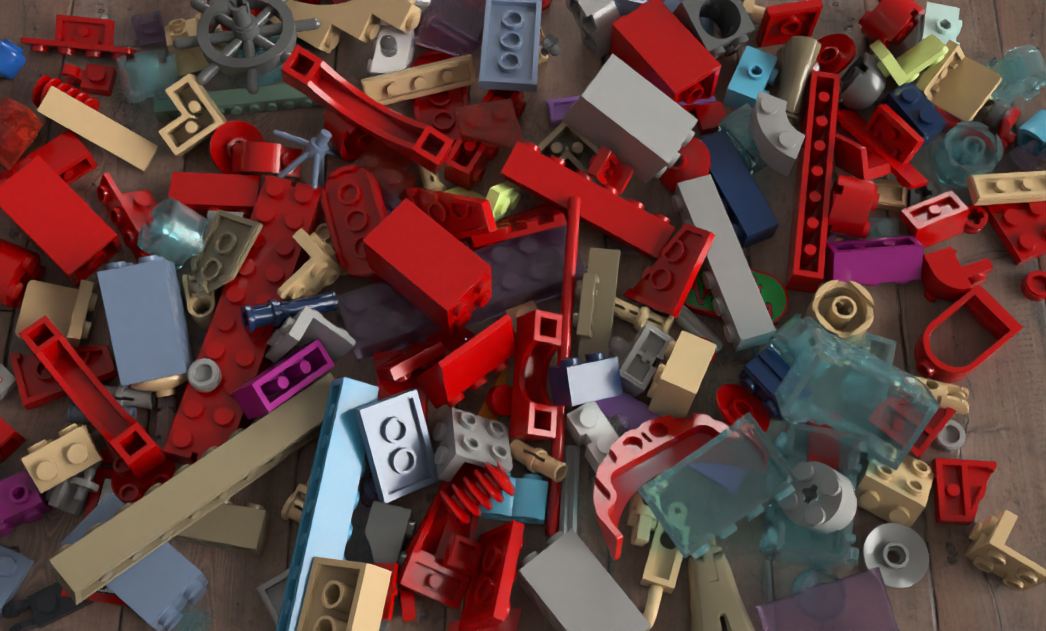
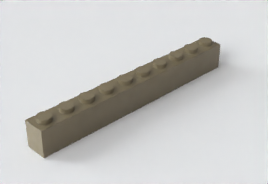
(190, 494)

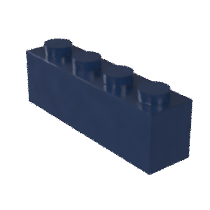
(739, 193)

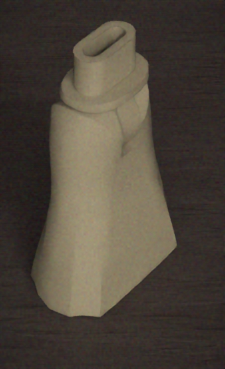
(795, 66)
(714, 594)

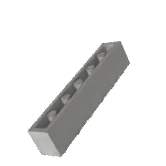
(725, 266)

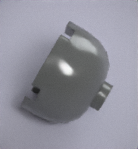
(862, 84)

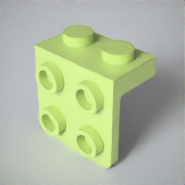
(908, 65)
(501, 197)

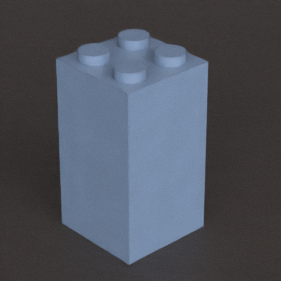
(146, 319)
(155, 585)

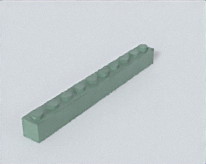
(241, 101)

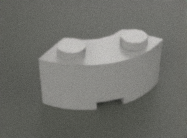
(595, 23)
(774, 134)

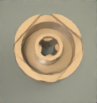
(842, 309)

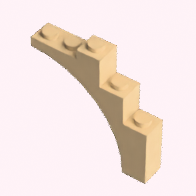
(355, 17)

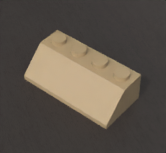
(344, 596)

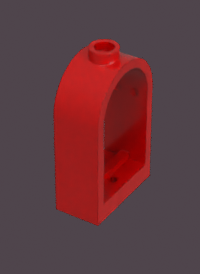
(988, 313)

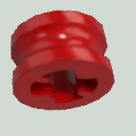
(982, 217)

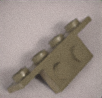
(597, 302)

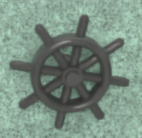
(245, 34)

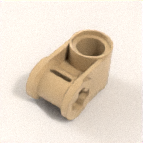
(196, 305)

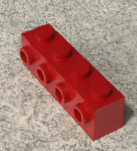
(468, 159)

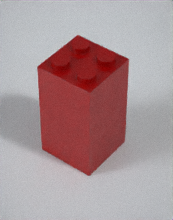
(665, 53)
(57, 220)
(428, 266)

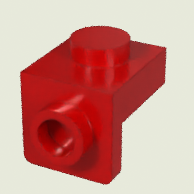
(608, 170)

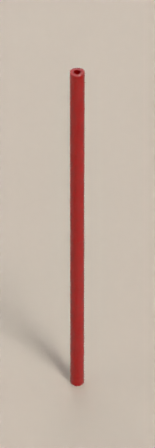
(567, 305)

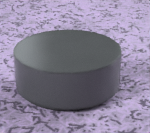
(995, 112)

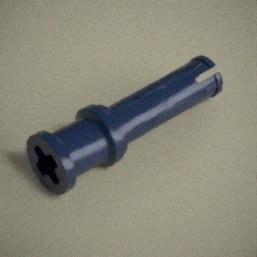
(276, 312)

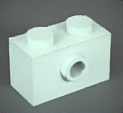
(940, 21)

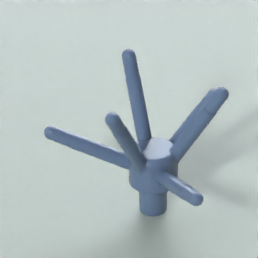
(314, 150)

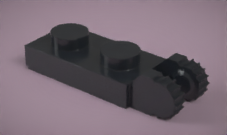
(46, 607)

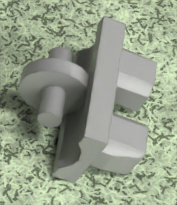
(72, 493)

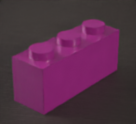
(874, 260)
(283, 379)

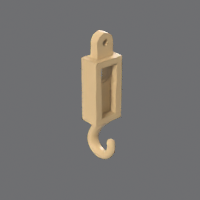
(659, 573)

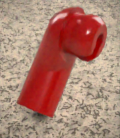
(1006, 123)

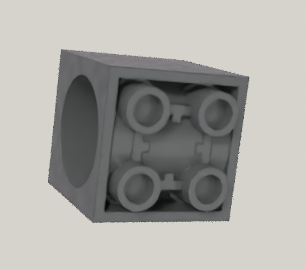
(727, 14)

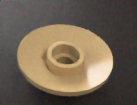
(162, 386)

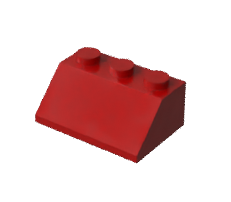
(469, 364)

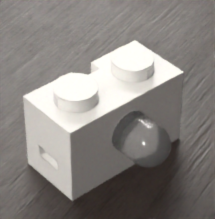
(391, 50)
(595, 431)

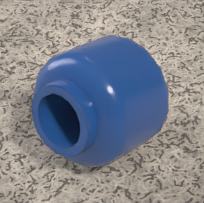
(10, 59)

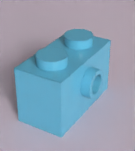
(750, 77)

